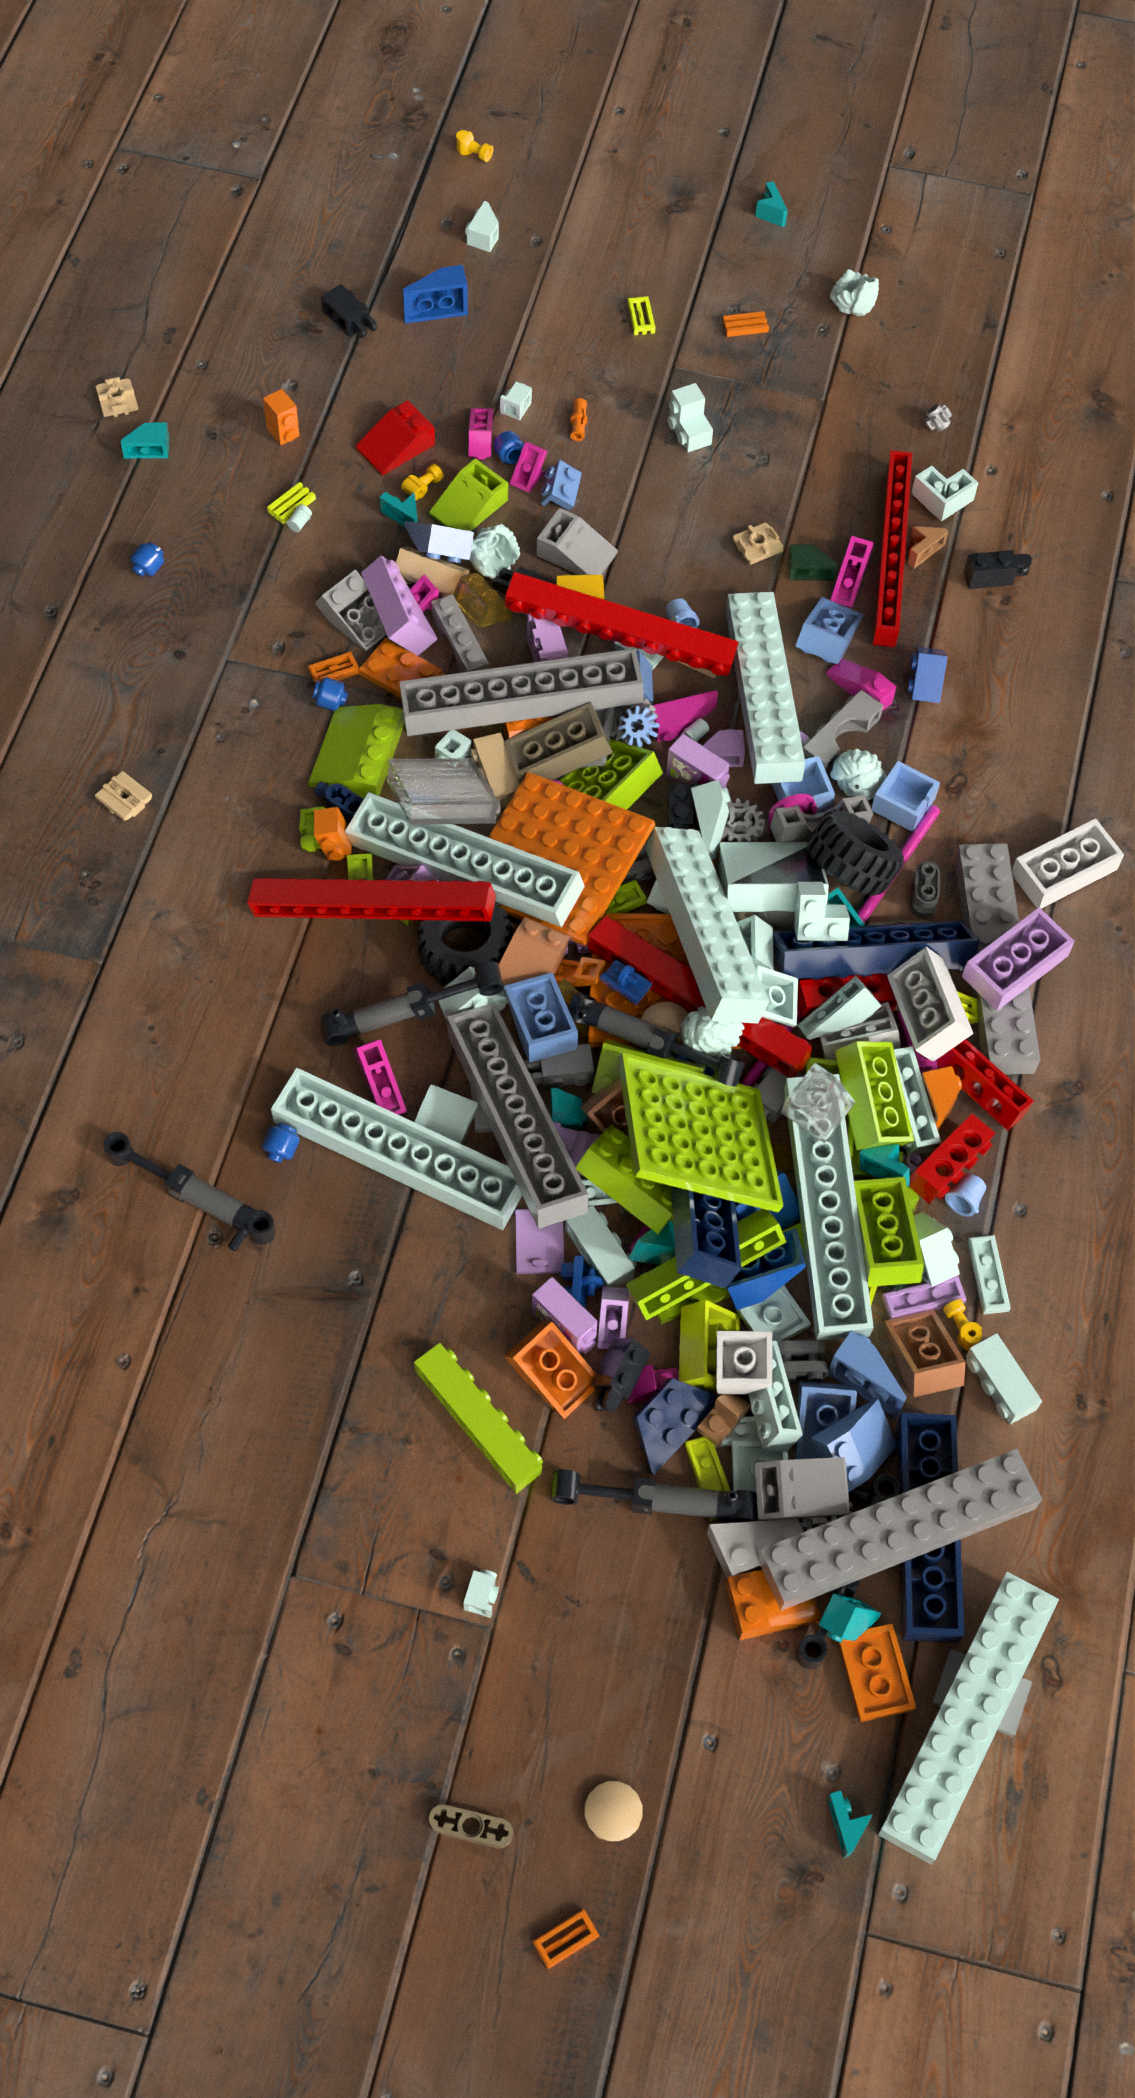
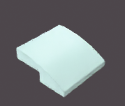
(446, 1113)

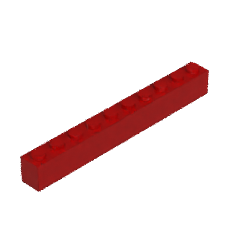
(892, 549)
(620, 624)
(372, 899)
(677, 984)

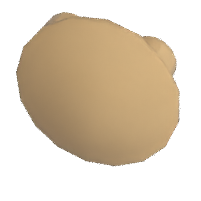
(666, 1015)
(613, 1811)

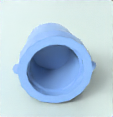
(680, 612)
(966, 1195)

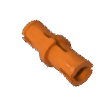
(578, 419)

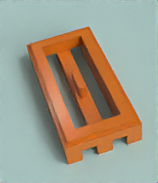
(743, 324)
(334, 672)
(557, 1929)

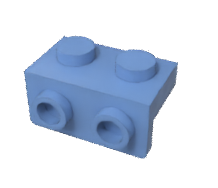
(561, 485)

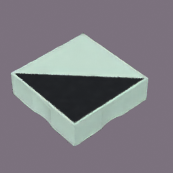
(766, 874)

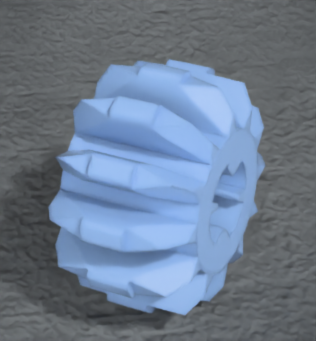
(636, 718)

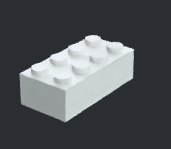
(1067, 864)
(929, 1004)

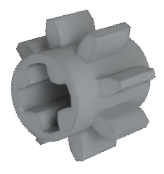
(937, 417)

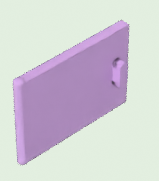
(538, 1246)

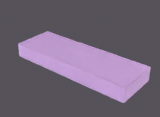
(922, 1298)

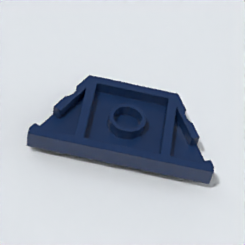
(670, 1419)

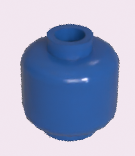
(508, 447)
(147, 559)
(329, 694)
(280, 1142)

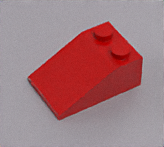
(397, 438)

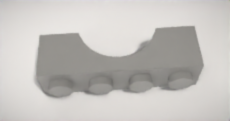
(454, 625)
(858, 714)
(795, 826)

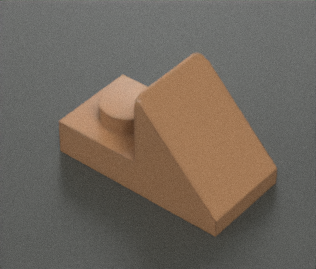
(926, 542)
(723, 1418)

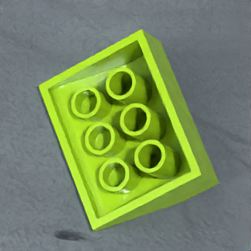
(359, 748)
(622, 779)

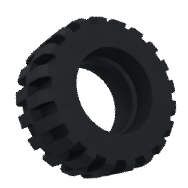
(855, 852)
(448, 963)

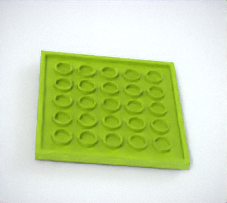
(698, 1133)

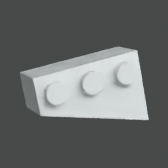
(876, 1028)
(740, 1543)

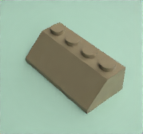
(559, 745)

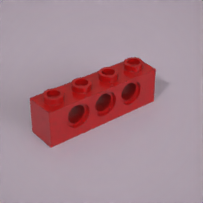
(810, 991)
(987, 1084)
(951, 1158)

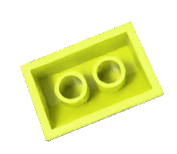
(699, 1342)

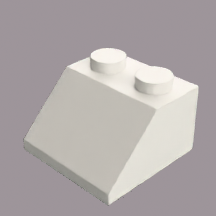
(743, 1361)

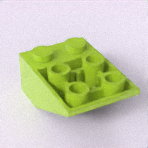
(470, 497)

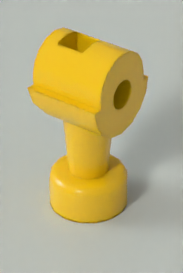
(466, 145)
(419, 485)
(969, 1332)

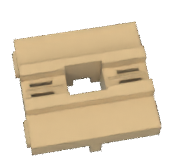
(119, 404)
(749, 545)
(112, 794)

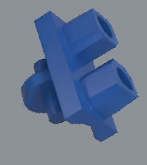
(626, 982)
(583, 1279)

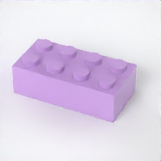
(1018, 958)

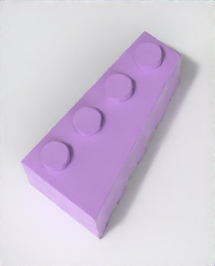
(397, 606)
(545, 640)

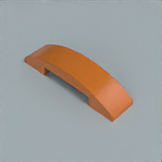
(580, 973)

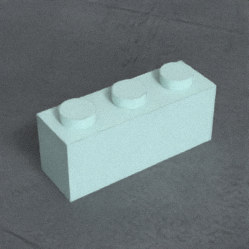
(600, 1247)
(1003, 1379)

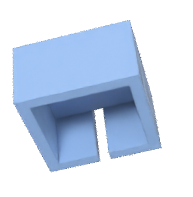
(814, 783)
(905, 796)

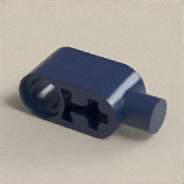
(341, 797)

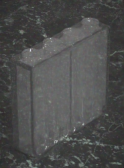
(442, 791)

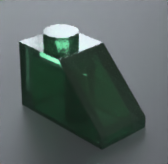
(810, 564)

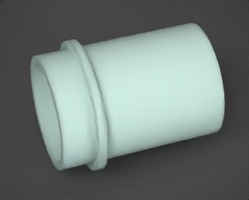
(299, 518)
(696, 730)

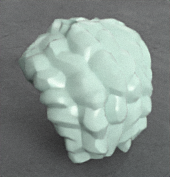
(855, 293)
(494, 550)
(859, 769)
(709, 1036)

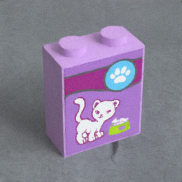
(695, 764)
(555, 1304)

